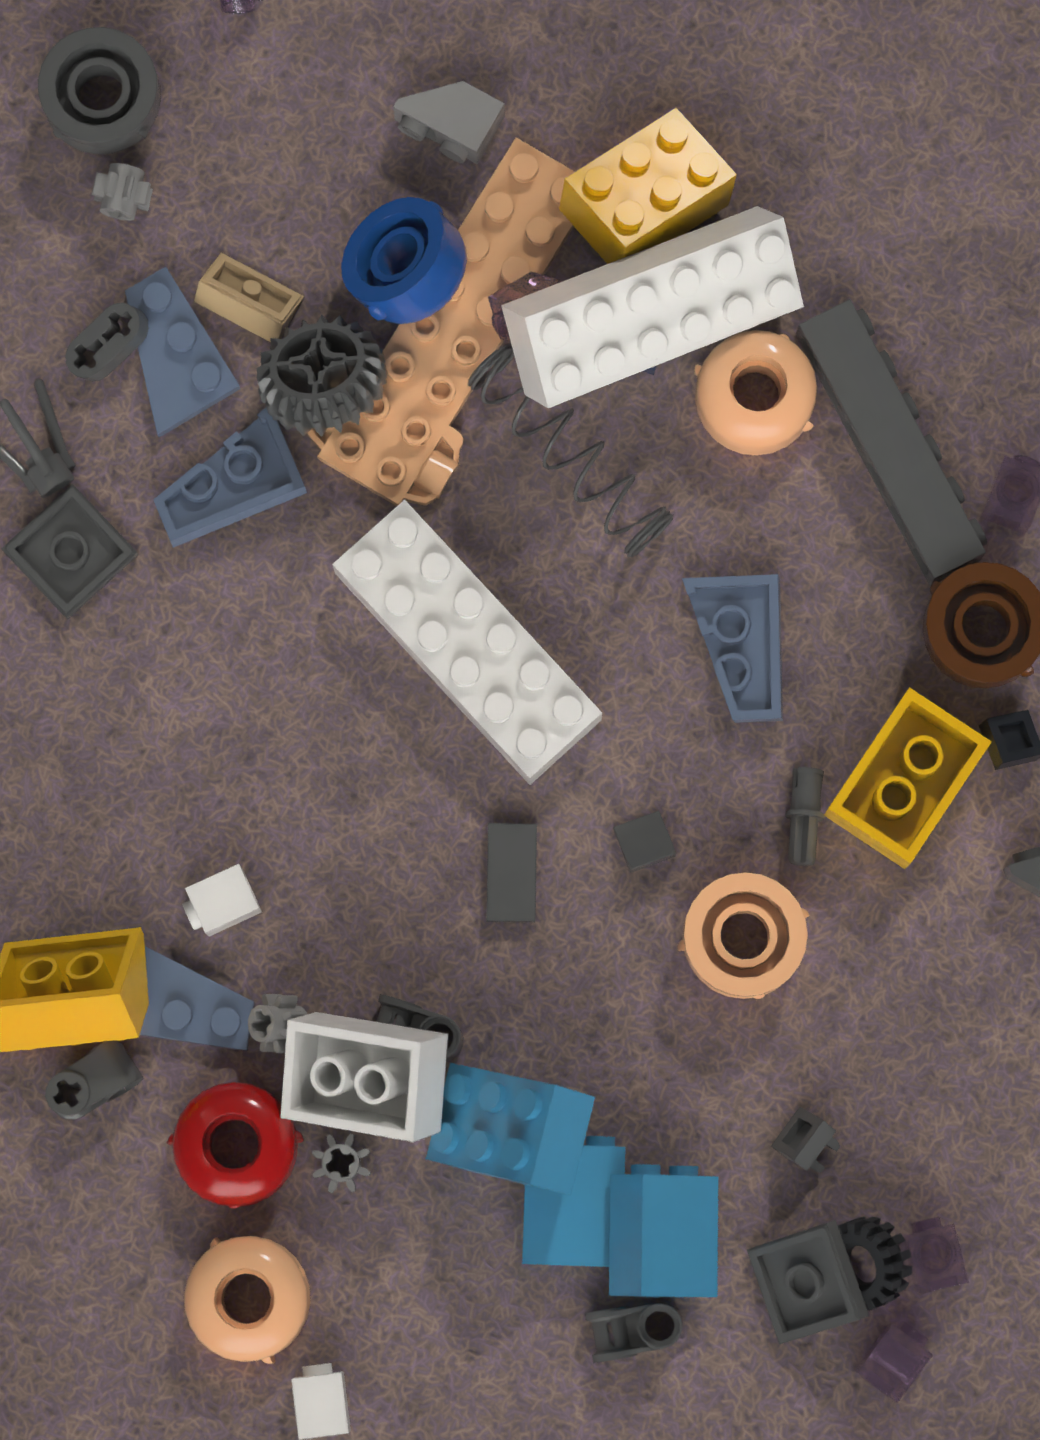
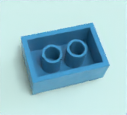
(511, 1128)

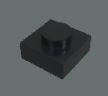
(1012, 739)

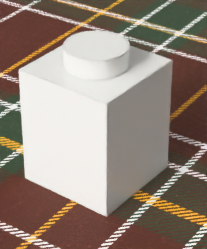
(221, 901)
(320, 1402)

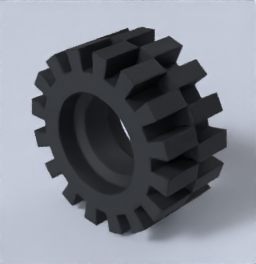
(886, 1255)

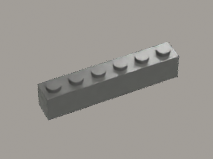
(891, 442)

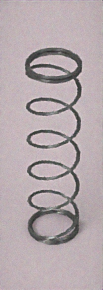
(655, 527)

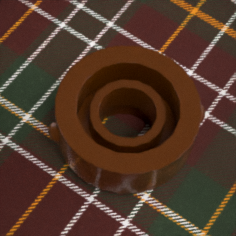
(989, 586)

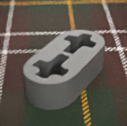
(110, 346)

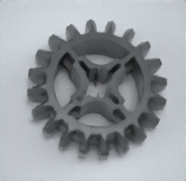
(321, 375)

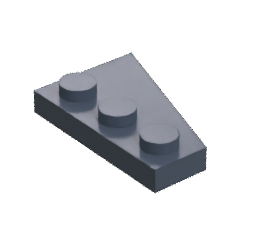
(177, 356)
(233, 484)
(744, 641)
(193, 1007)

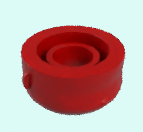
(194, 1139)

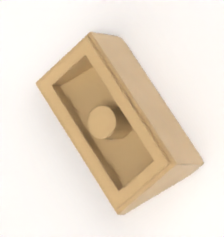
(247, 298)

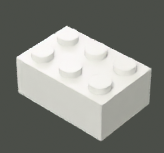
(364, 1076)

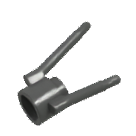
(46, 470)

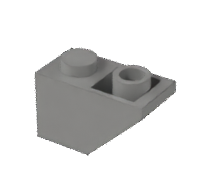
(452, 116)

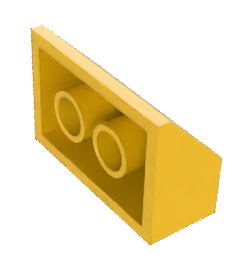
(72, 989)

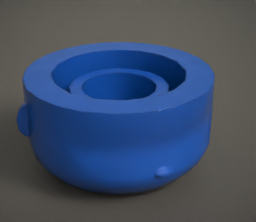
(404, 261)

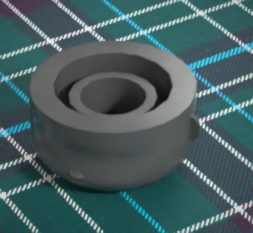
(90, 55)

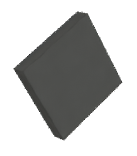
(70, 551)
(807, 1282)

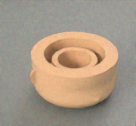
(750, 430)
(773, 907)
(207, 1288)

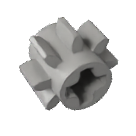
(122, 191)
(269, 1021)
(328, 1158)

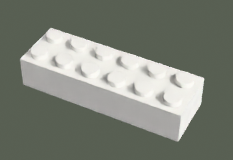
(652, 306)
(467, 642)

